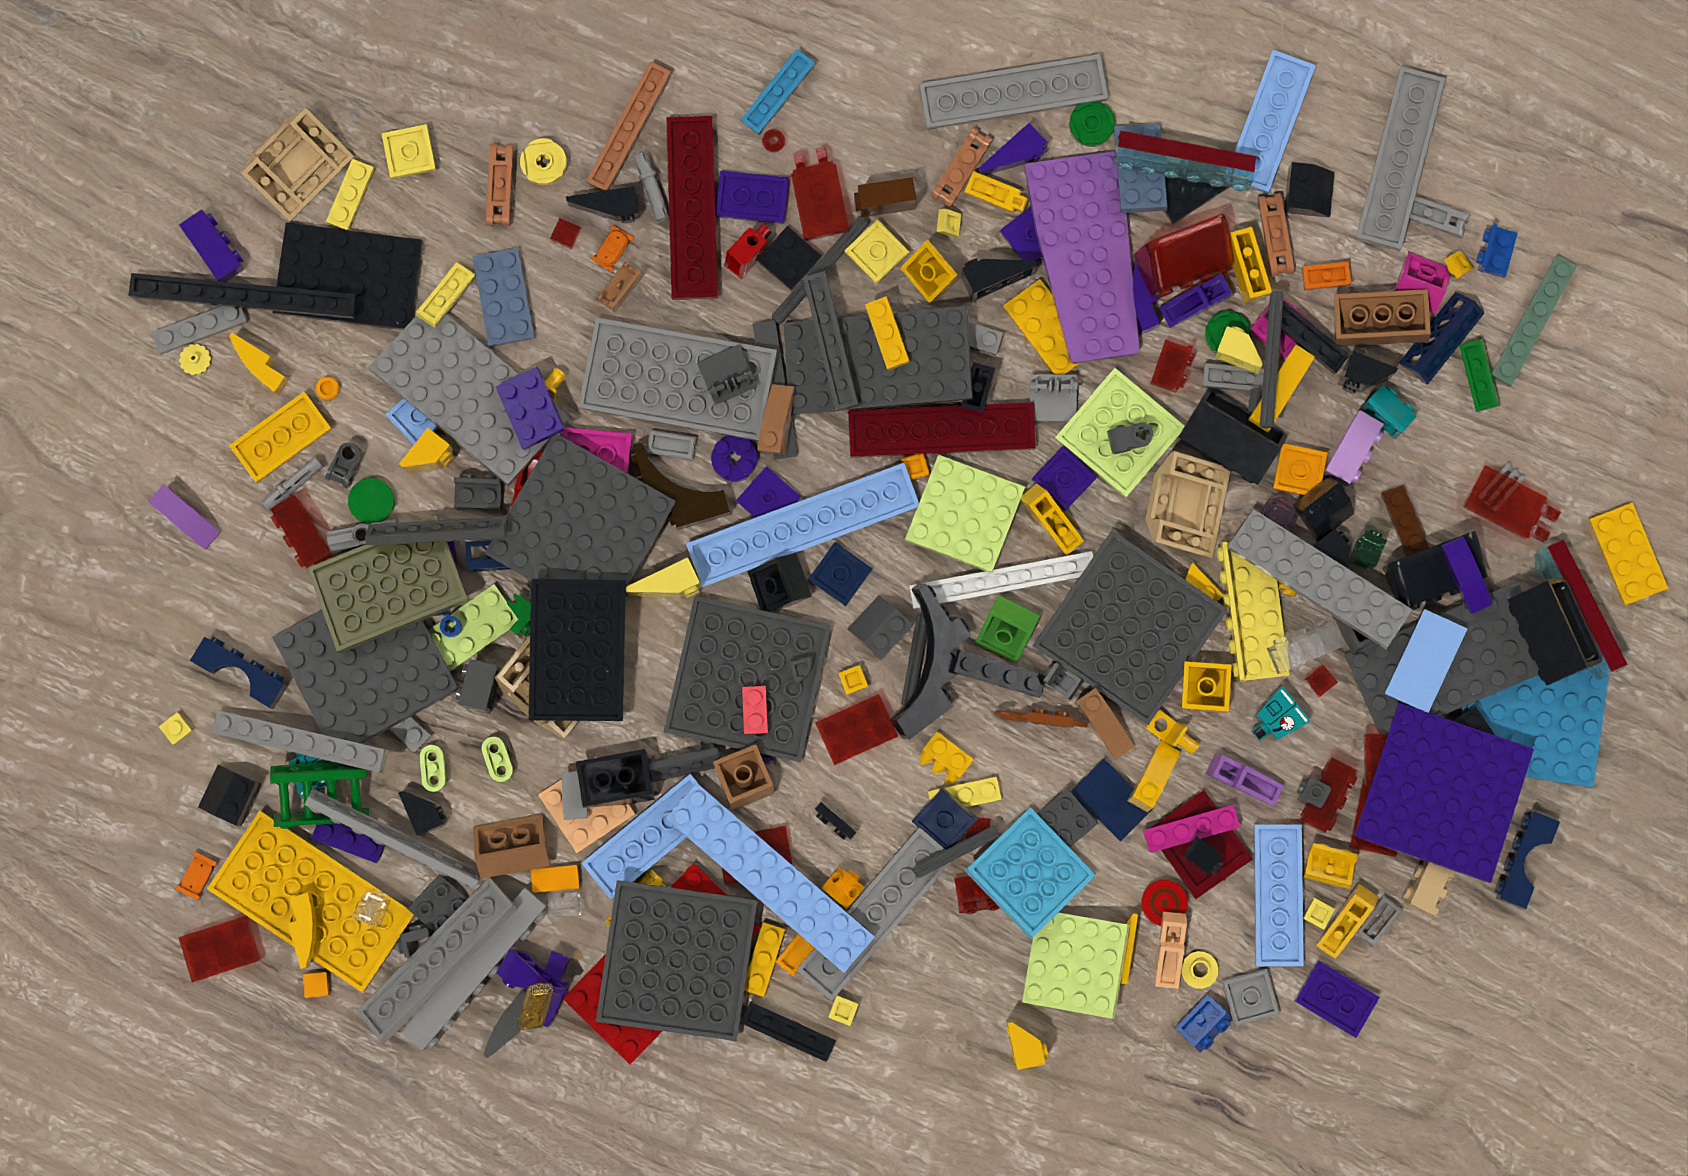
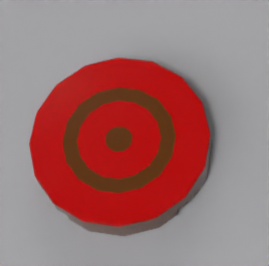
(1163, 897)

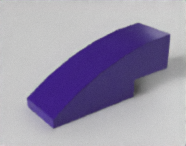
(1197, 300)
(1143, 303)
(1466, 575)
(556, 968)

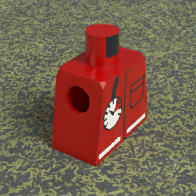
(747, 250)

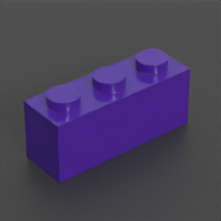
(212, 246)

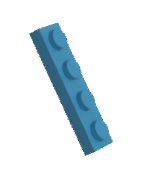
(777, 92)

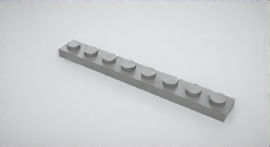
(300, 741)
(386, 835)

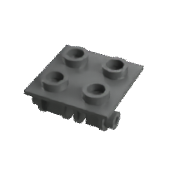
(727, 375)
(1067, 818)
(437, 903)

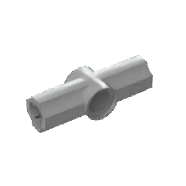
(348, 537)

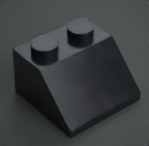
(1309, 190)
(1364, 372)
(1324, 508)
(779, 583)
(229, 795)

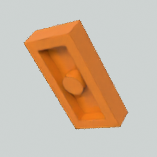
(1326, 276)

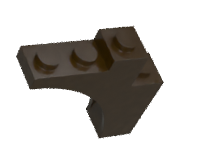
(691, 506)

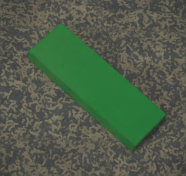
(1479, 375)

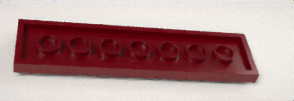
(692, 208)
(941, 430)

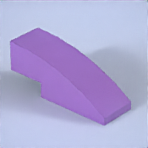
(184, 517)
(1244, 779)

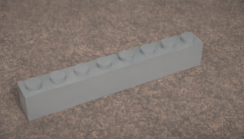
(469, 978)

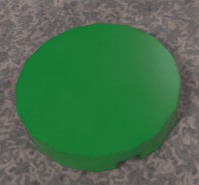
(1091, 124)
(1217, 325)
(371, 500)

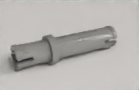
(649, 181)
(292, 483)

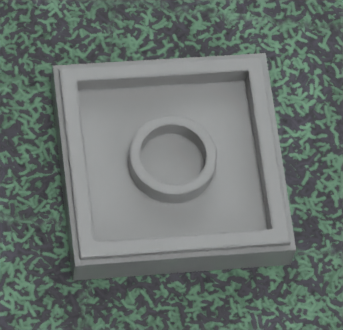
(1250, 997)

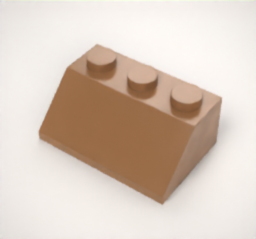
(511, 846)

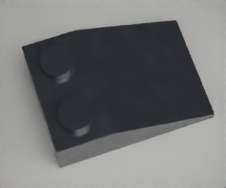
(991, 275)
(615, 779)

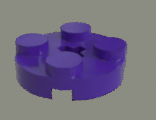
(725, 468)

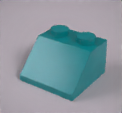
(1390, 411)

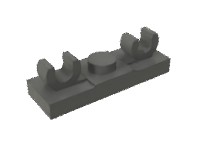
(683, 763)

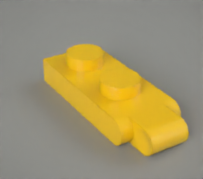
(995, 193)

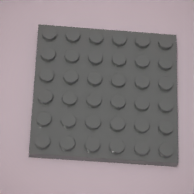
(580, 519)
(1130, 627)
(741, 648)
(369, 685)
(676, 960)

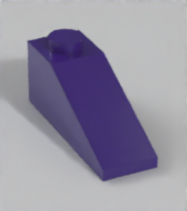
(1016, 152)
(523, 971)

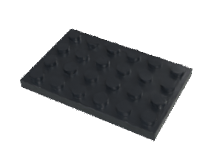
(371, 265)
(576, 650)

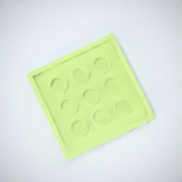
(1111, 406)
(965, 514)
(1077, 965)

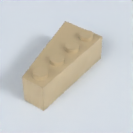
(1427, 888)

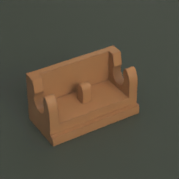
(620, 287)

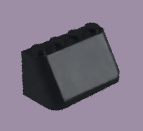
(1225, 434)
(1427, 574)
(1554, 630)

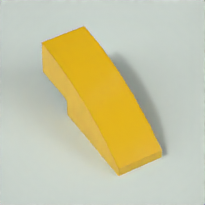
(259, 364)
(304, 928)

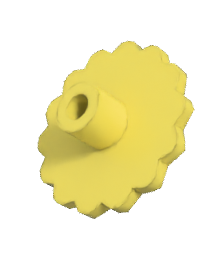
(195, 359)

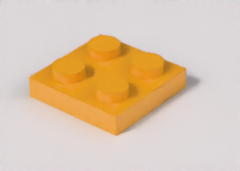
(1299, 469)

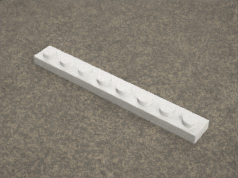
(1007, 579)

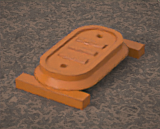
(612, 248)
(196, 876)

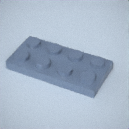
(1137, 189)
(503, 297)

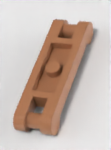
(961, 167)
(499, 184)
(1275, 234)

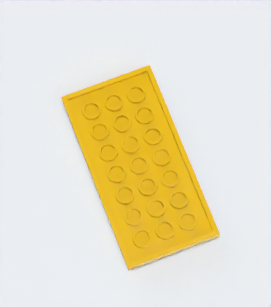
(278, 864)

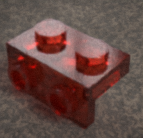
(1171, 366)

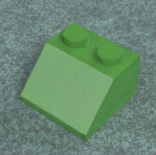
(1007, 629)

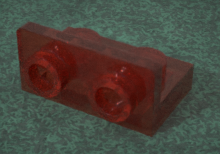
(972, 897)

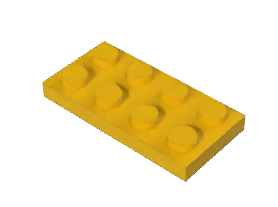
(1038, 321)
(280, 437)
(1628, 554)

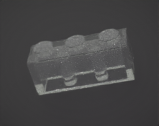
(1305, 645)

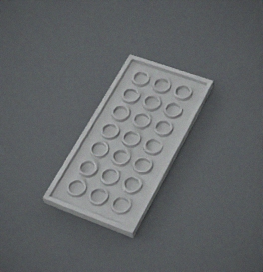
(657, 379)
(454, 386)

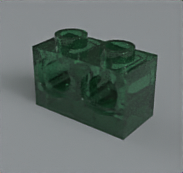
(1368, 549)

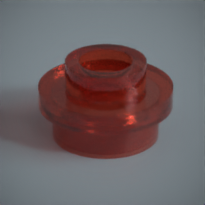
(773, 147)

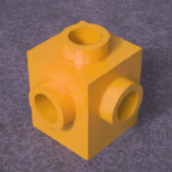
(843, 886)

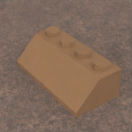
(1381, 318)

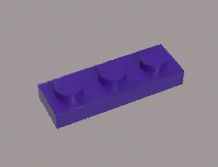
(348, 841)

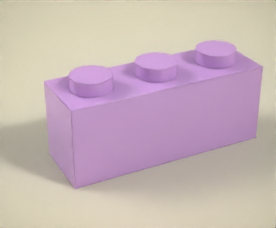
(1354, 449)

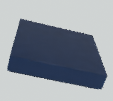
(840, 574)
(944, 819)

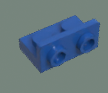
(1497, 251)
(1204, 1024)

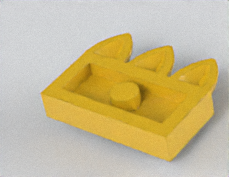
(946, 757)

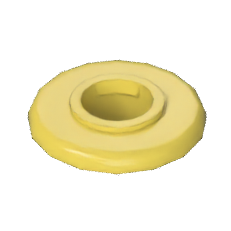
(1188, 965)

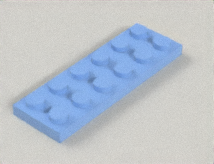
(1274, 115)
(639, 843)
(1278, 895)

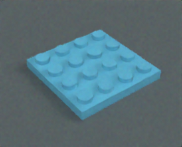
(1030, 873)

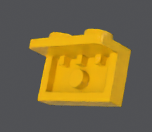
(1330, 865)

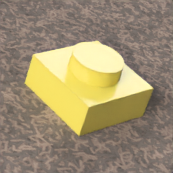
(948, 222)
(175, 728)
(1318, 913)
(843, 1010)

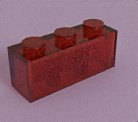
(300, 532)
(1339, 778)

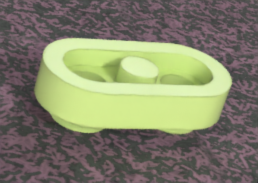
(497, 759)
(432, 768)

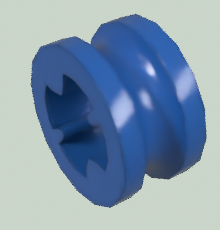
(458, 627)

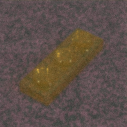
(535, 1006)

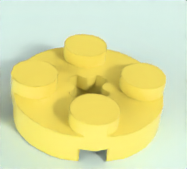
(532, 154)

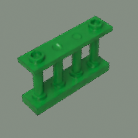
(307, 774)

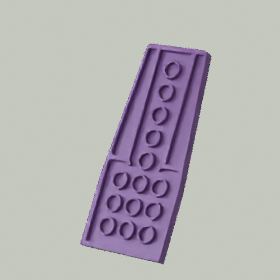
(1085, 254)

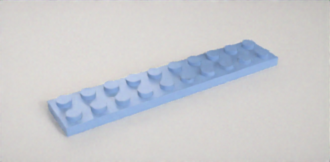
(803, 524)
(770, 877)

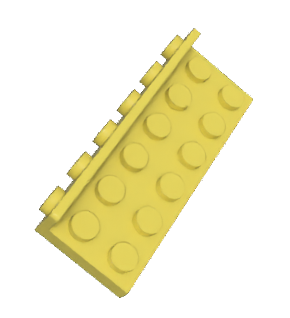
(1253, 616)

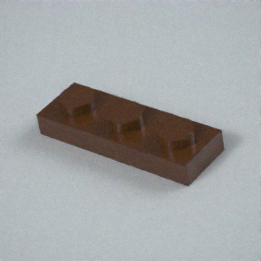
(1404, 520)

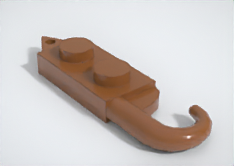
(1039, 716)

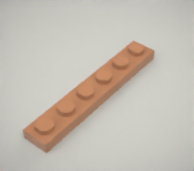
(628, 127)

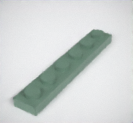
(1533, 320)

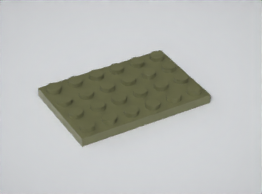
(385, 589)

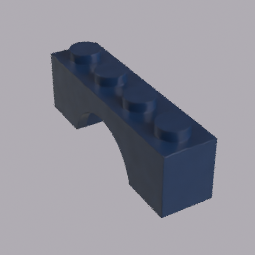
(263, 686)
(1515, 887)

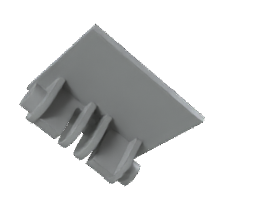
(1053, 396)

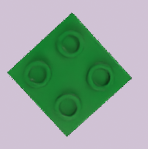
(522, 612)

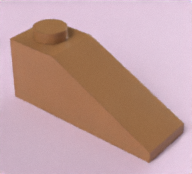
(776, 420)
(1104, 723)

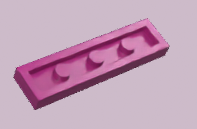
(1188, 828)

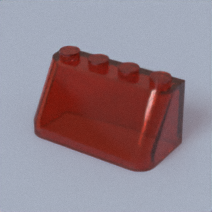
(1186, 256)

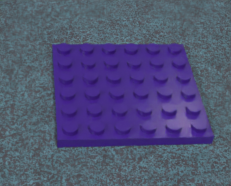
(1444, 793)

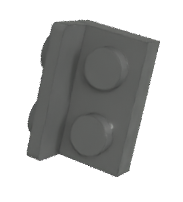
(478, 493)

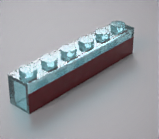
(1184, 161)
(1558, 562)

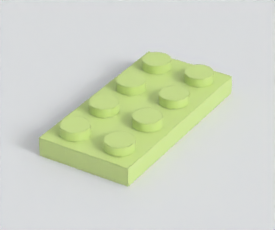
(482, 621)

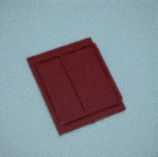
(1225, 843)

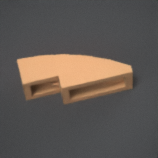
(1170, 950)

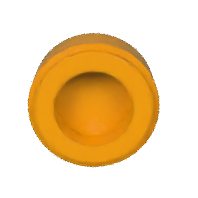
(327, 388)

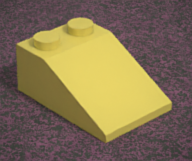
(672, 581)

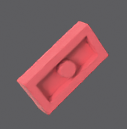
(755, 710)

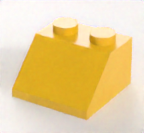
(929, 272)
(428, 454)
(1206, 687)
(1025, 1047)

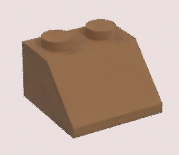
(744, 777)

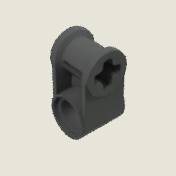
(1124, 438)
(344, 466)

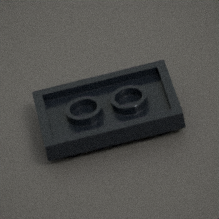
(1186, 197)

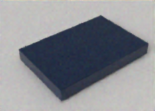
(1106, 797)

